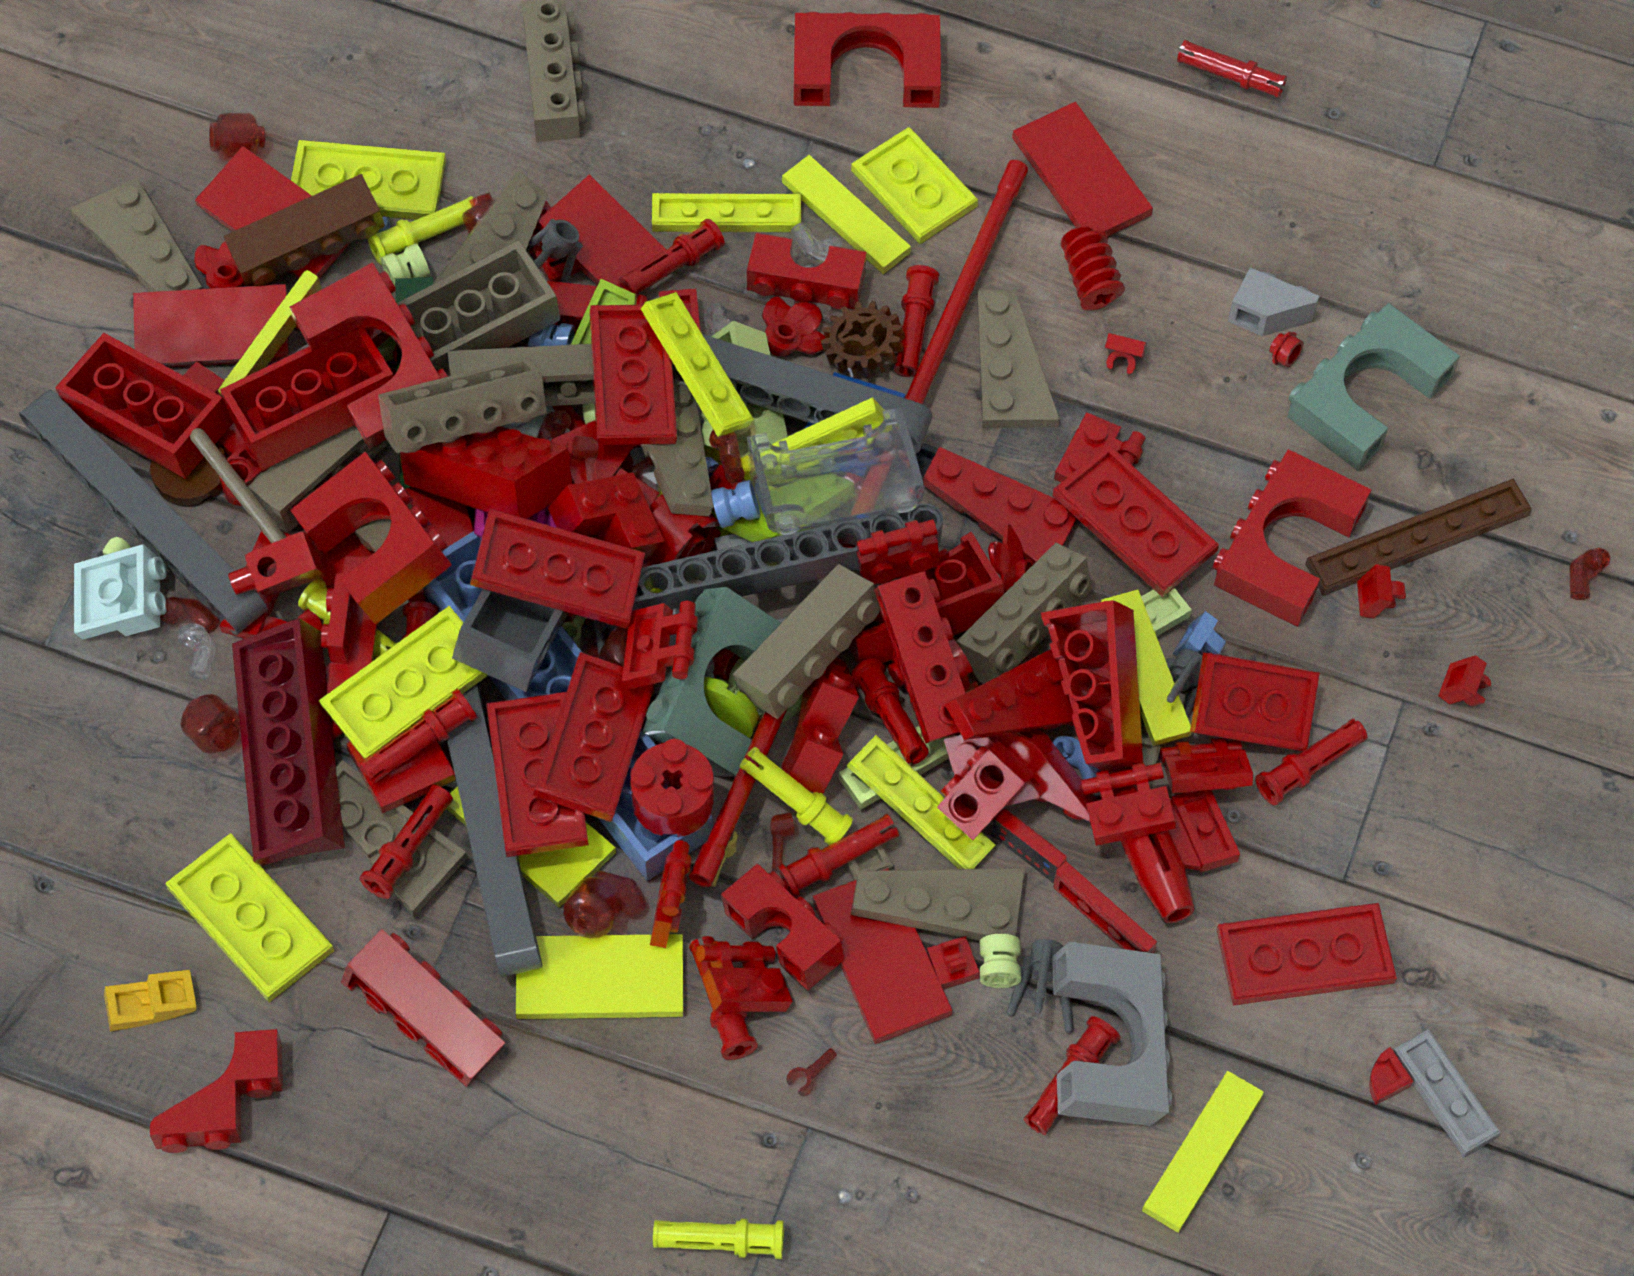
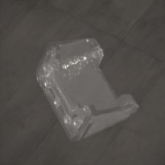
(837, 478)

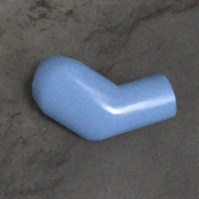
(1071, 750)

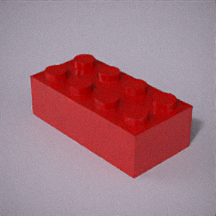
(304, 396)
(143, 404)
(492, 471)

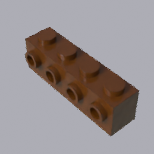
(305, 231)

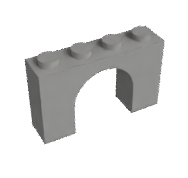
(1133, 988)

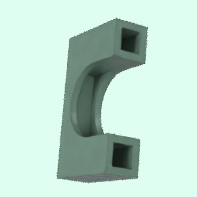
(1385, 342)
(681, 705)

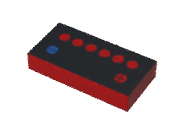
(1027, 844)

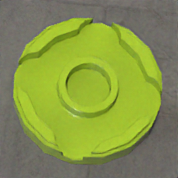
(731, 708)

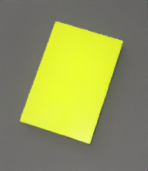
(914, 185)

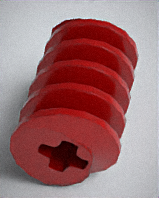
(1092, 267)

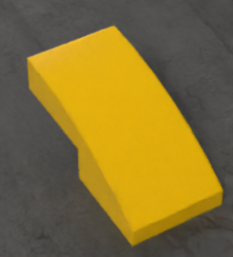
(150, 1002)

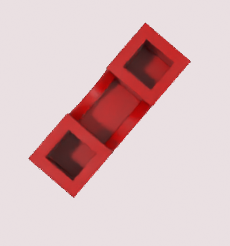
(832, 283)
(762, 902)

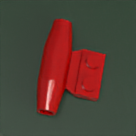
(1197, 843)

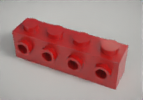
(923, 651)

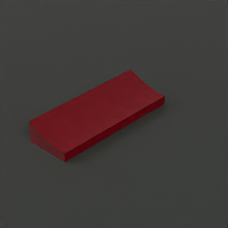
(287, 743)

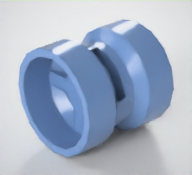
(553, 336)
(735, 503)

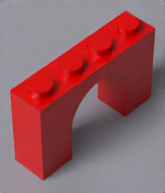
(906, 37)
(367, 302)
(1293, 489)
(405, 559)

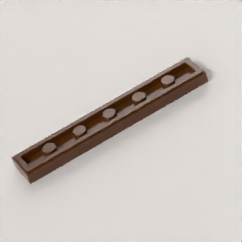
(1419, 535)

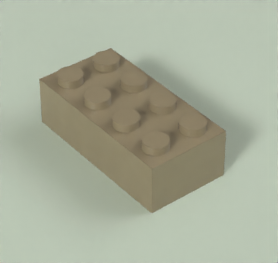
(484, 305)

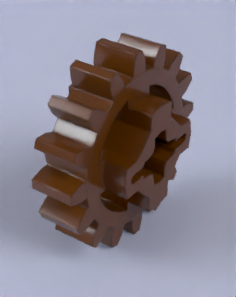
(863, 339)

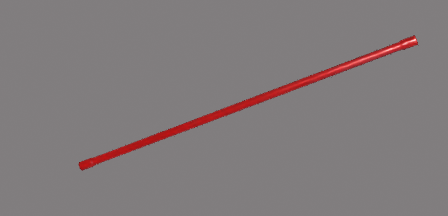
(713, 850)

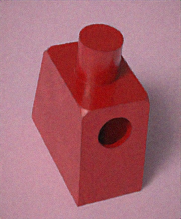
(296, 564)

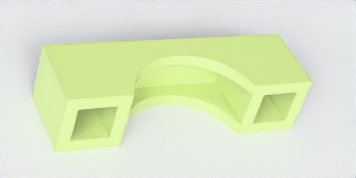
(764, 419)

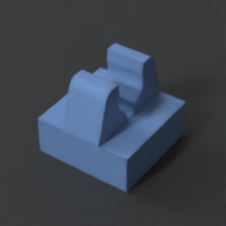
(1201, 636)

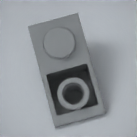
(1270, 304)

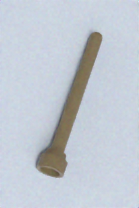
(236, 485)

